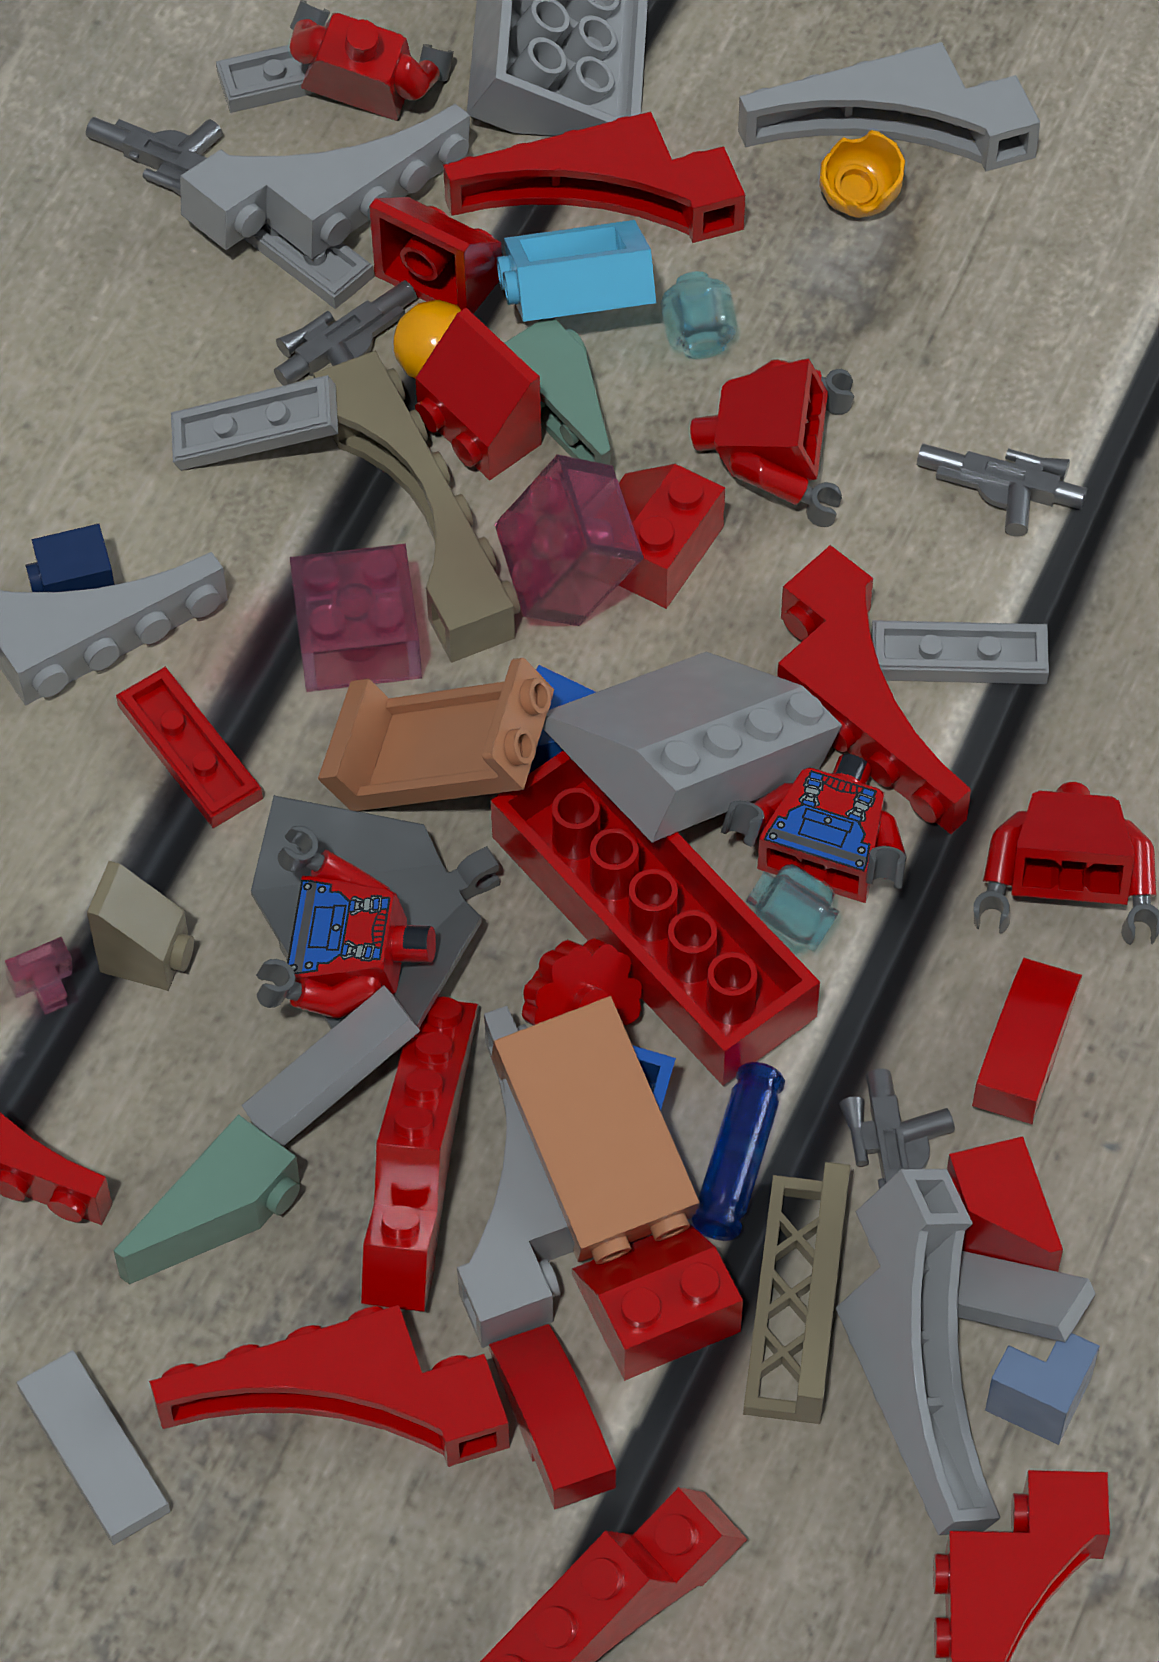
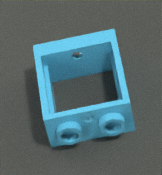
(577, 271)

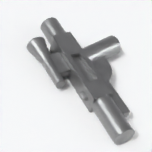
(166, 151)
(342, 340)
(1007, 483)
(897, 1142)

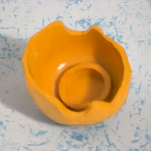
(862, 174)
(420, 332)

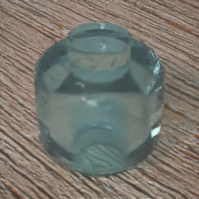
(699, 315)
(794, 907)

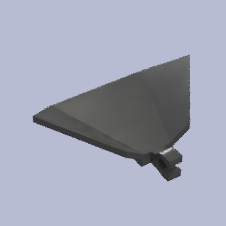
(399, 857)

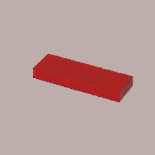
(189, 747)

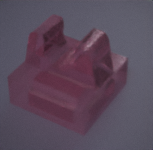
(41, 972)

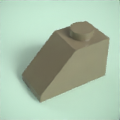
(137, 930)

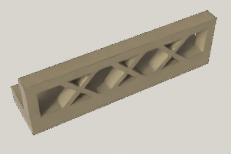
(822, 1288)

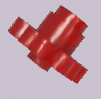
(579, 976)

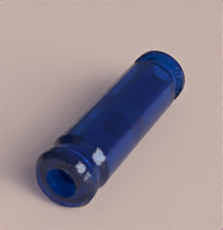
(738, 1151)

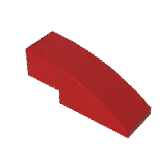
(1026, 1040)
(554, 1416)

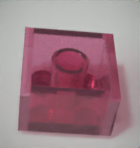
(568, 540)
(356, 617)

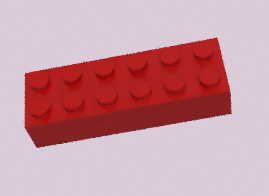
(689, 937)

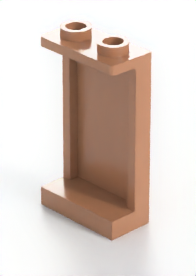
(436, 741)
(597, 1130)

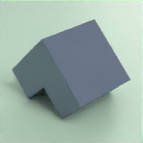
(1042, 1393)

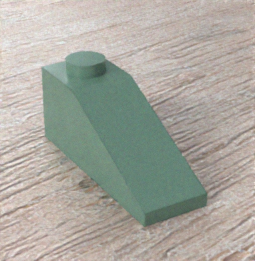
(566, 389)
(217, 1200)

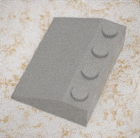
(556, 63)
(693, 739)

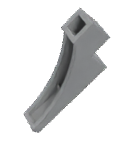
(905, 98)
(318, 195)
(64, 635)
(510, 1277)
(908, 1341)

